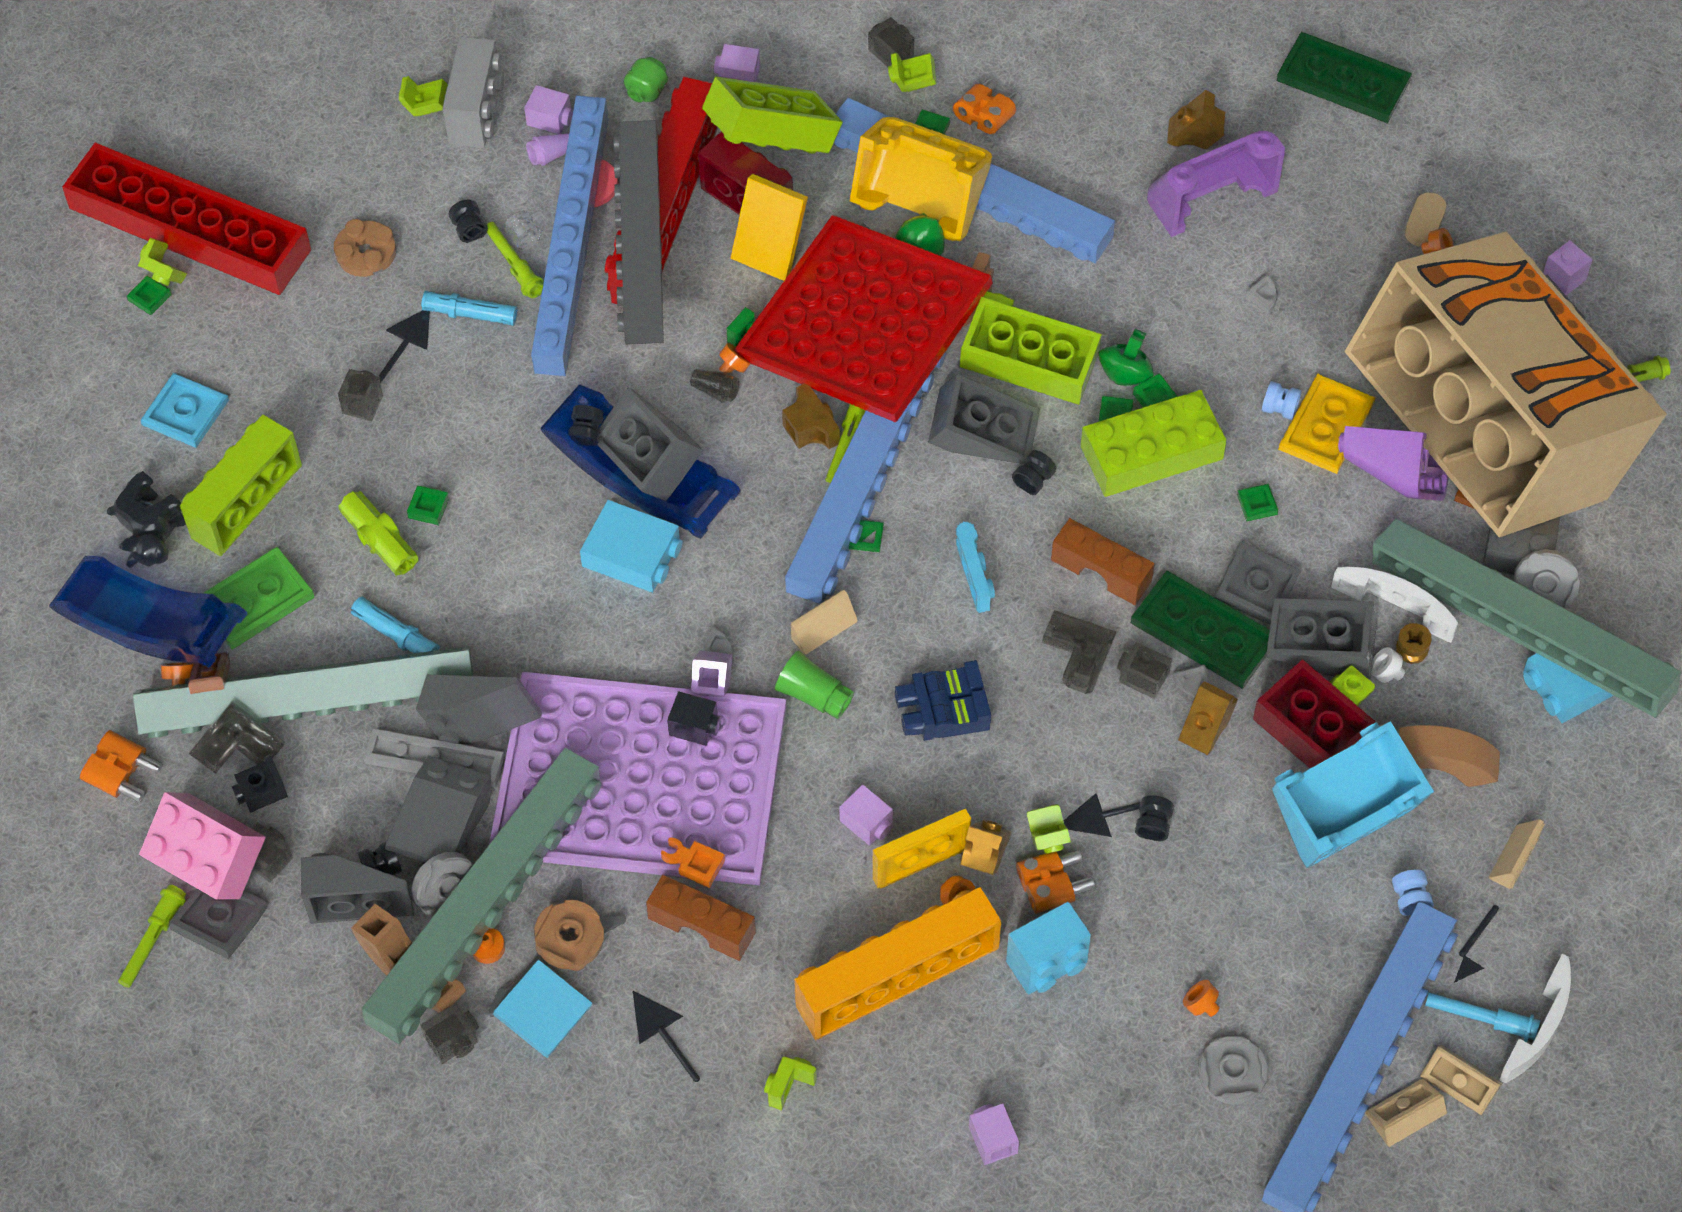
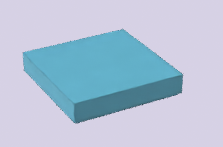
(184, 410)
(542, 1008)

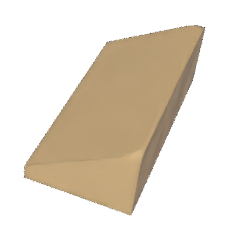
(823, 622)
(1516, 853)
(1461, 1079)
(1407, 1111)

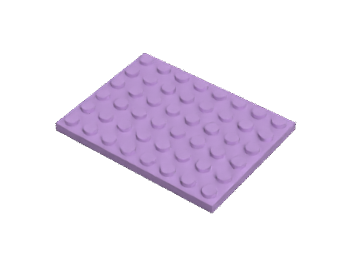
(650, 780)

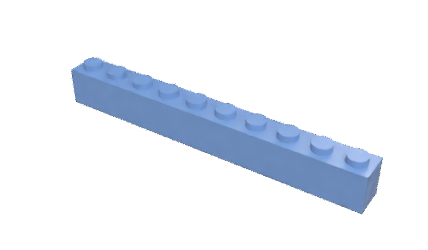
(1010, 198)
(570, 236)
(850, 500)
(1360, 1060)

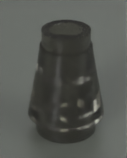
(717, 384)

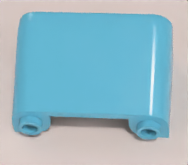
(1350, 794)

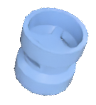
(1281, 400)
(1411, 889)

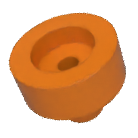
(1437, 240)
(732, 360)
(176, 671)
(954, 886)
(491, 948)
(1202, 999)

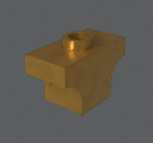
(1197, 123)
(810, 420)
(1207, 717)
(985, 846)

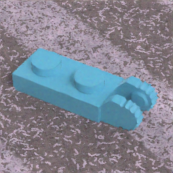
(974, 565)

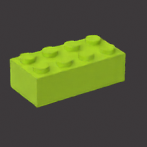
(771, 115)
(1030, 350)
(1153, 443)
(241, 485)

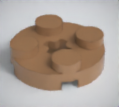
(360, 233)
(572, 953)

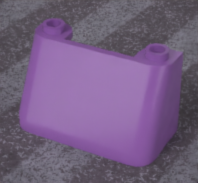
(1249, 161)
(1395, 460)

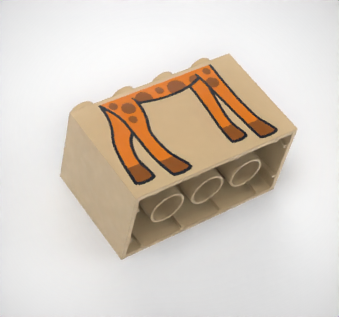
(1503, 382)

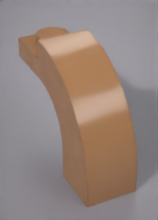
(1454, 752)
(386, 943)

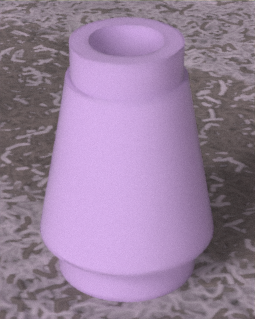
(547, 148)

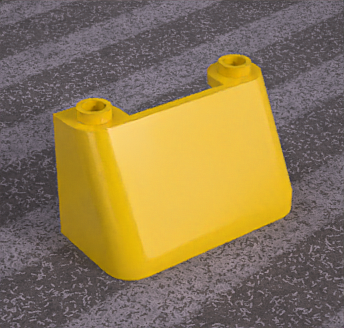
(920, 173)

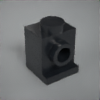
(259, 785)

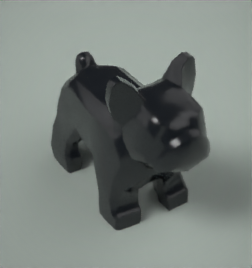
(146, 521)

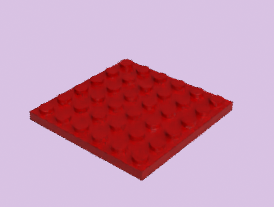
(864, 317)

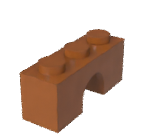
(1123, 570)
(681, 906)

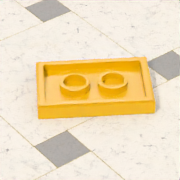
(768, 227)
(1322, 419)
(920, 849)

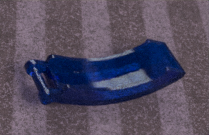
(685, 500)
(145, 614)

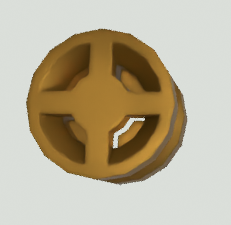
(1411, 651)

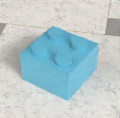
(1048, 949)

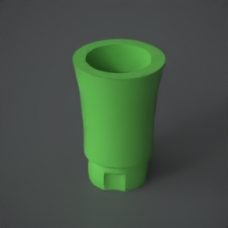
(813, 686)

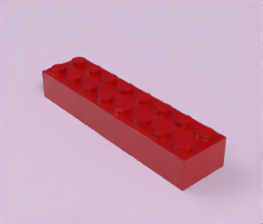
(683, 134)
(187, 218)

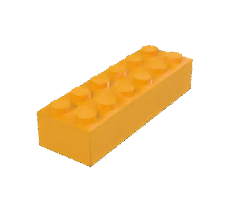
(897, 962)

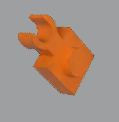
(697, 863)

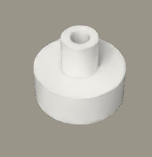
(1387, 665)

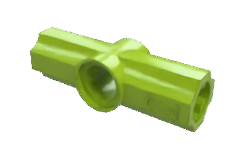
(378, 533)

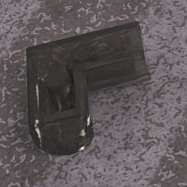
(1088, 646)
(234, 731)

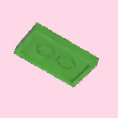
(266, 591)

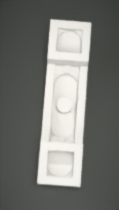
(1398, 591)
(1525, 1054)

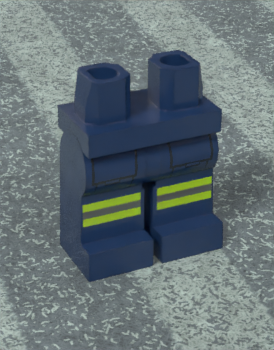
(945, 703)

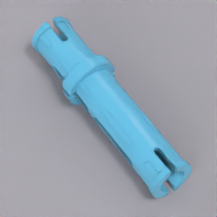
(464, 307)
(405, 636)

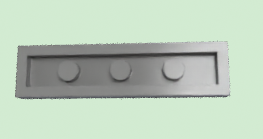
(410, 752)

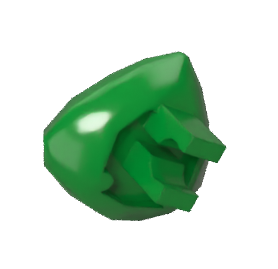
(923, 233)
(1126, 362)

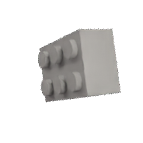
(473, 92)

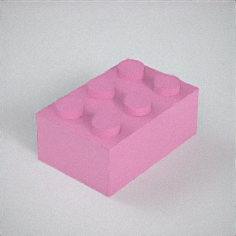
(202, 845)

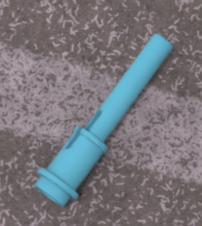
(1502, 1020)

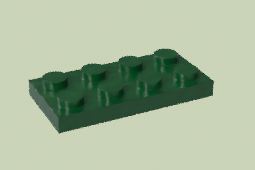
(1344, 77)
(1203, 629)

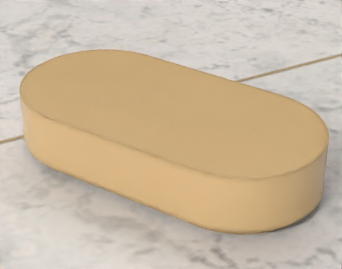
(1425, 217)

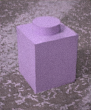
(738, 63)
(548, 110)
(1568, 267)
(711, 673)
(866, 815)
(993, 1133)

